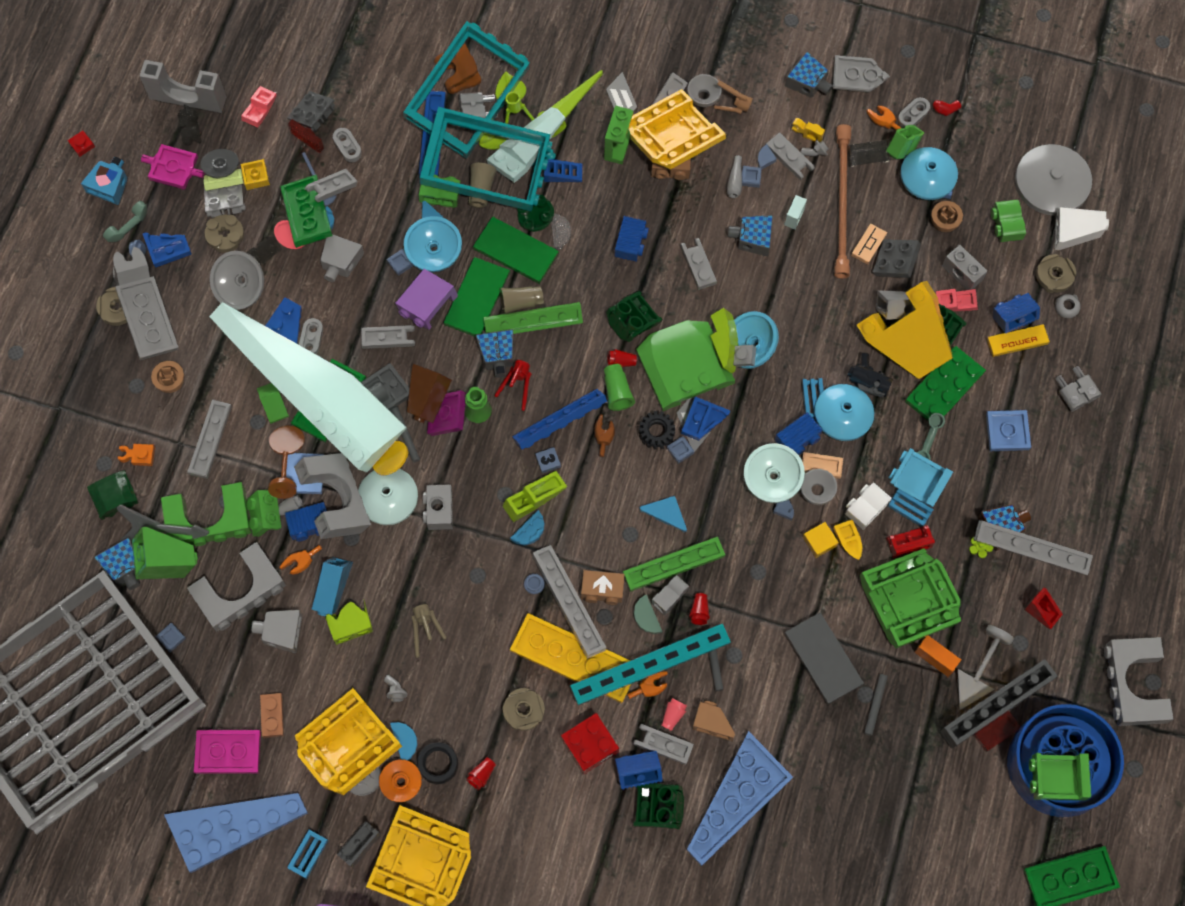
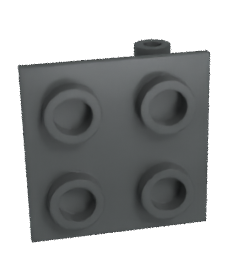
(312, 110)

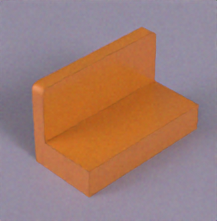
(937, 656)

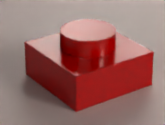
(81, 143)

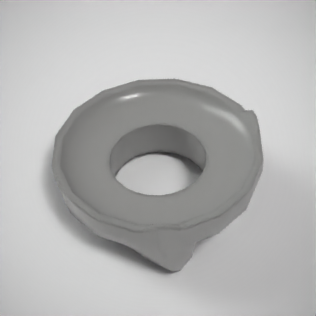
(1062, 311)

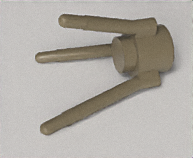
(424, 616)

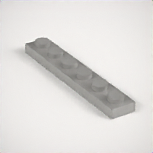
(1033, 547)
(569, 601)

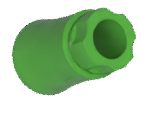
(617, 388)
(477, 406)

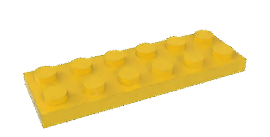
(562, 653)

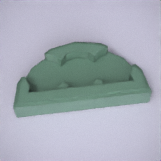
(645, 616)

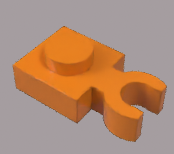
(140, 454)

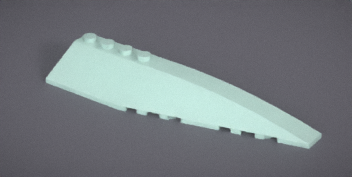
(317, 388)

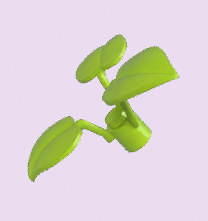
(514, 105)

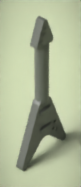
(139, 521)

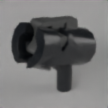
(868, 379)

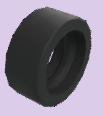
(427, 750)

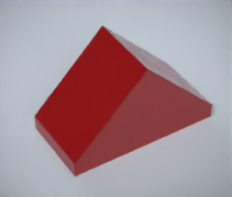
(1044, 609)

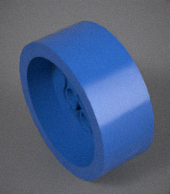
(1092, 735)

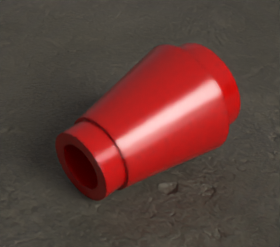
(620, 357)
(700, 611)
(480, 774)

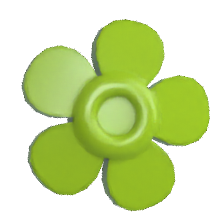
(980, 548)

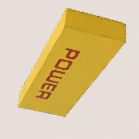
(1018, 340)

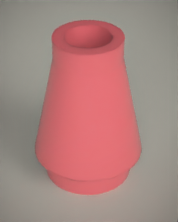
(673, 713)

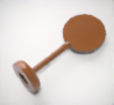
(285, 441)

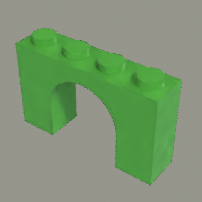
(232, 524)

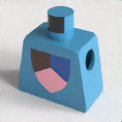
(106, 181)

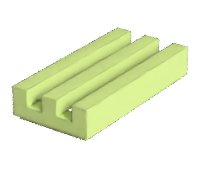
(233, 179)

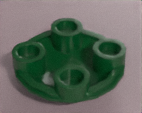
(539, 217)

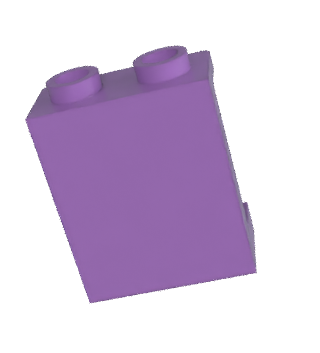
(425, 298)

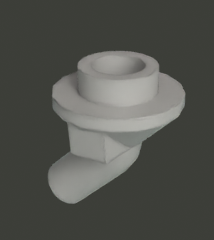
(819, 149)
(396, 693)

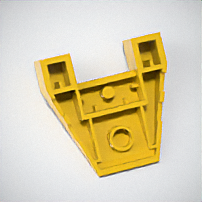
(916, 340)

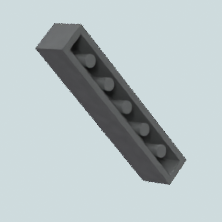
(998, 704)

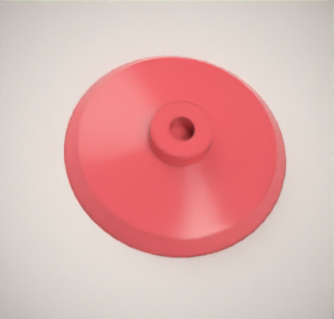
(283, 234)

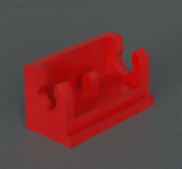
(910, 541)

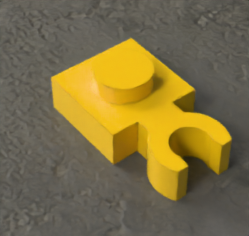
(810, 131)

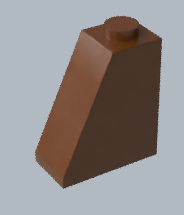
(426, 393)

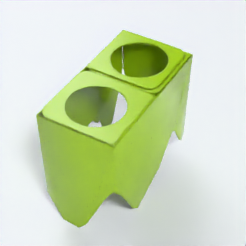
(349, 624)

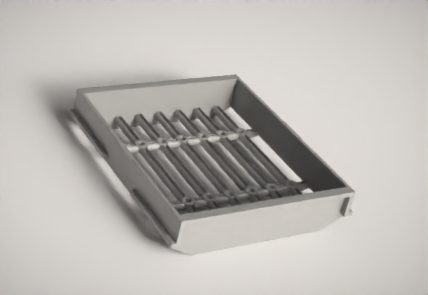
(154, 736)

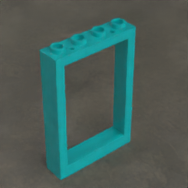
(489, 42)
(447, 116)

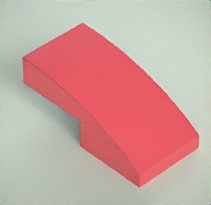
(260, 105)
(958, 300)

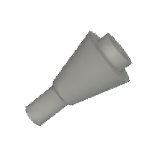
(290, 504)

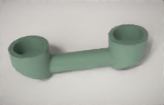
(113, 235)
(936, 421)

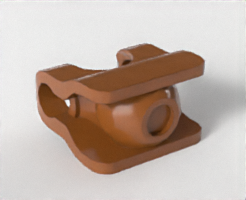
(466, 71)

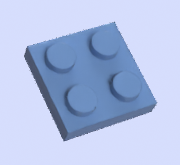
(1008, 430)

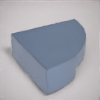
(766, 157)
(784, 509)

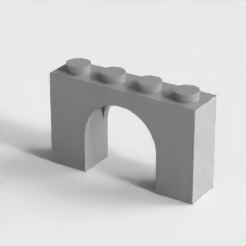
(206, 94)
(335, 471)
(223, 612)
(1128, 707)

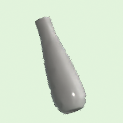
(734, 184)

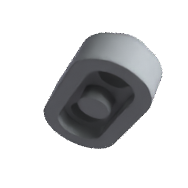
(912, 114)
(348, 146)
(311, 338)

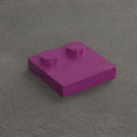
(450, 414)

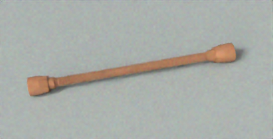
(842, 267)

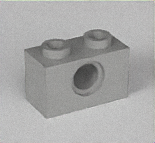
(964, 268)
(438, 495)

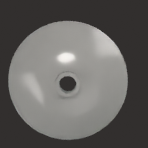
(227, 279)

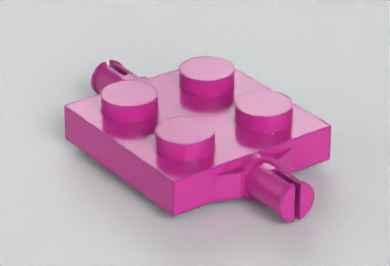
(172, 166)

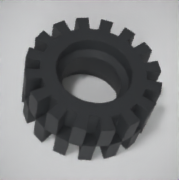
(651, 440)

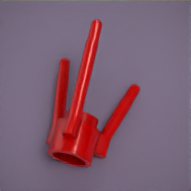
(518, 372)

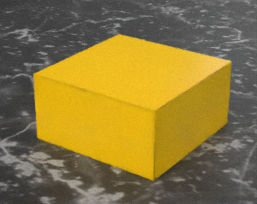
(255, 174)
(820, 539)

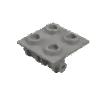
(223, 199)

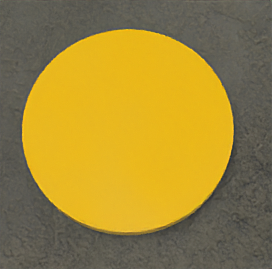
(392, 459)

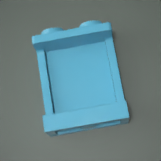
(920, 477)

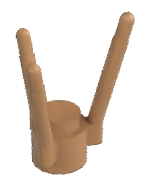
(742, 101)

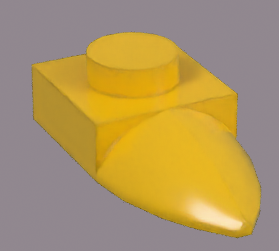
(849, 538)

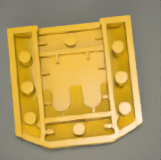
(673, 131)
(345, 744)
(421, 860)

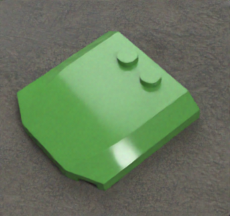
(682, 363)
(911, 597)

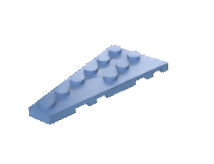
(744, 790)
(220, 830)

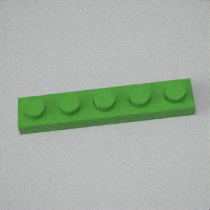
(535, 319)
(674, 564)

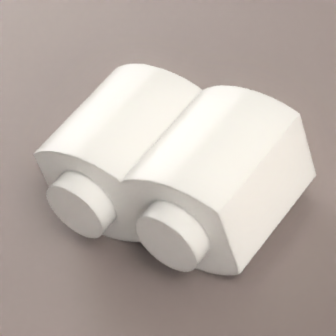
(868, 505)

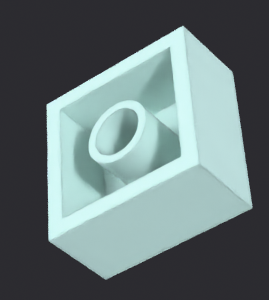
(795, 212)

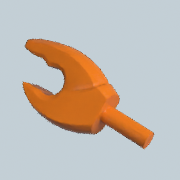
(886, 120)
(302, 558)
(648, 688)

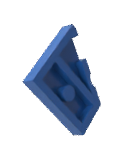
(166, 248)
(286, 320)
(703, 418)

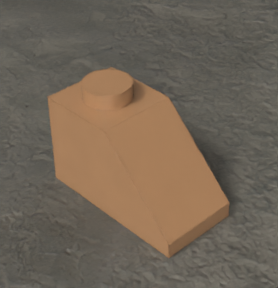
(712, 721)

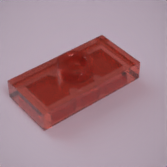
(306, 135)
(997, 731)

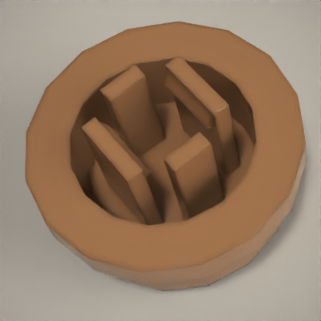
(946, 216)
(168, 376)

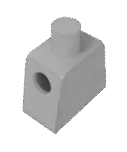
(340, 257)
(893, 304)
(280, 629)

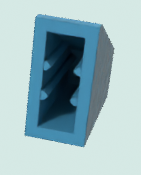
(331, 585)

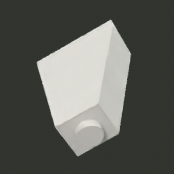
(1078, 226)

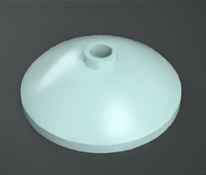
(774, 460)
(390, 507)

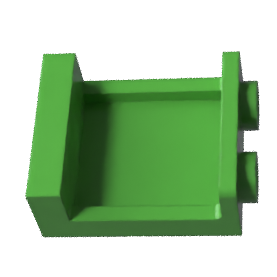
(618, 135)
(1060, 777)

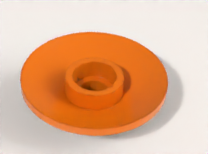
(392, 773)

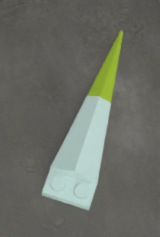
(516, 157)

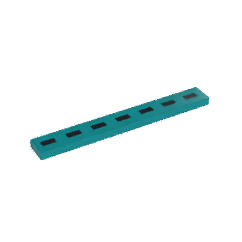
(650, 664)

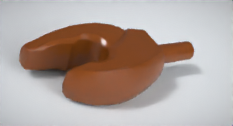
(603, 437)

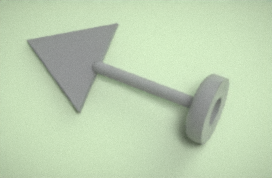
(970, 687)

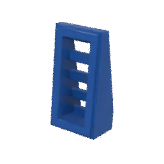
(557, 164)

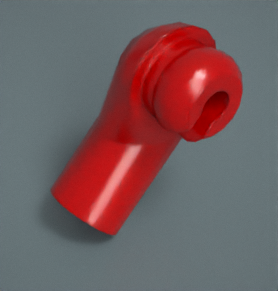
(945, 108)

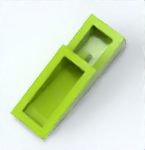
(725, 338)
(534, 496)

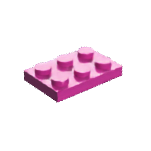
(227, 752)

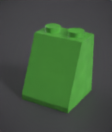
(161, 555)

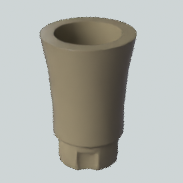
(481, 177)
(520, 298)

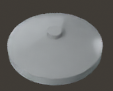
(1053, 178)

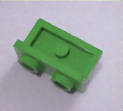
(263, 512)

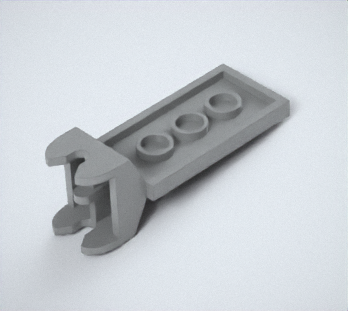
(142, 306)

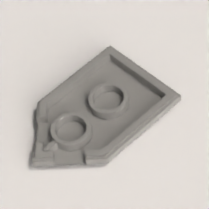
(857, 74)

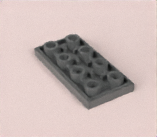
(824, 658)

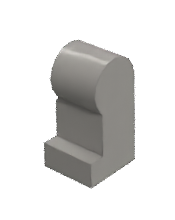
(670, 595)

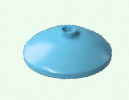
(928, 182)
(430, 233)
(755, 328)
(843, 423)

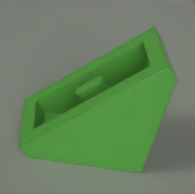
(272, 403)

